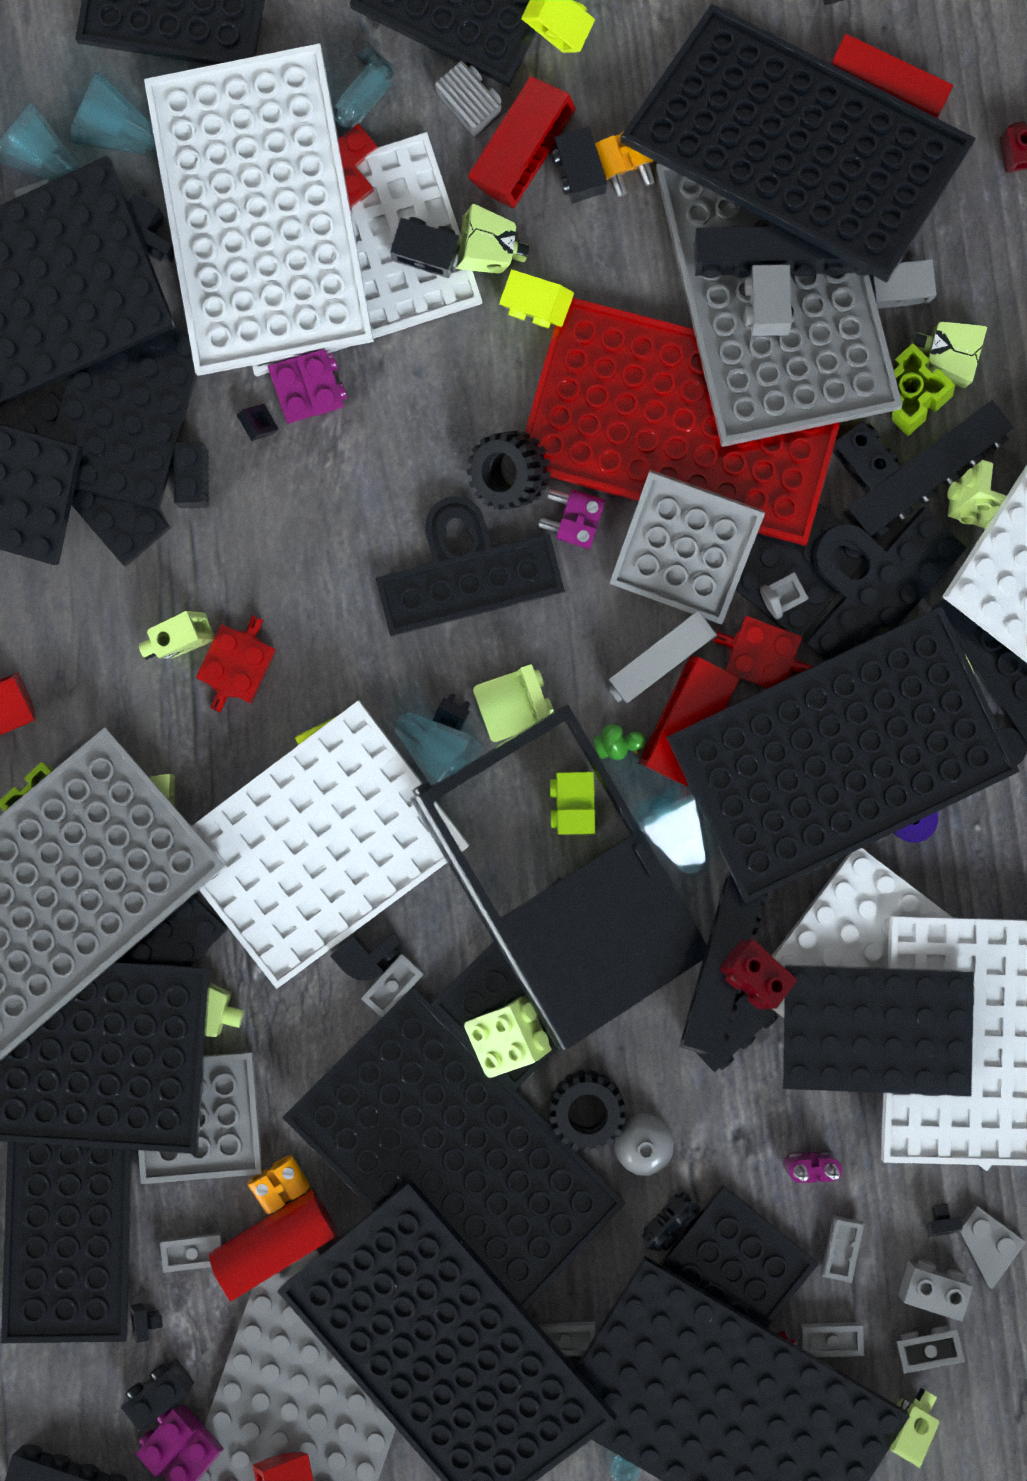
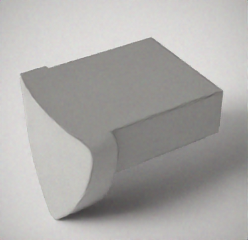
(783, 595)

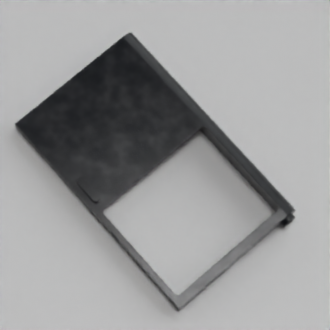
(593, 936)

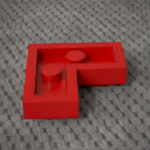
(354, 148)

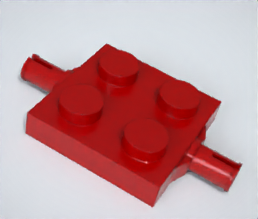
(762, 652)
(236, 663)

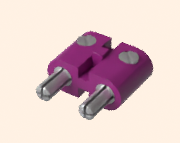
(579, 517)
(812, 1167)

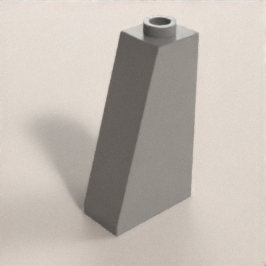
(660, 658)

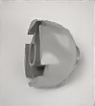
(644, 1144)

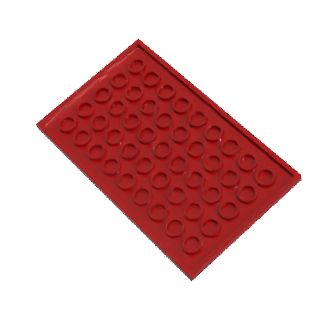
(634, 399)

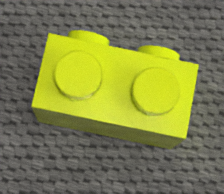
(560, 22)
(536, 298)

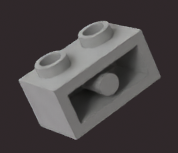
(909, 285)
(769, 300)
(935, 1290)
(929, 1351)

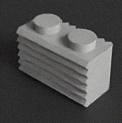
(469, 98)

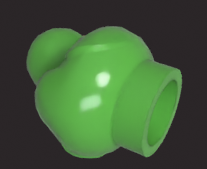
(613, 745)

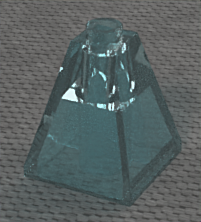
(110, 121)
(35, 148)
(434, 746)
(673, 826)

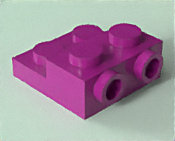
(307, 385)
(179, 1446)

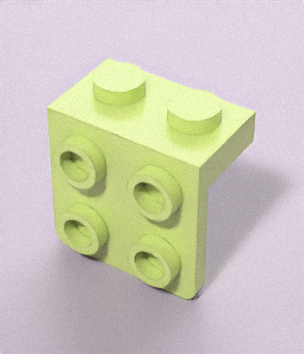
(972, 498)
(512, 702)
(508, 1037)

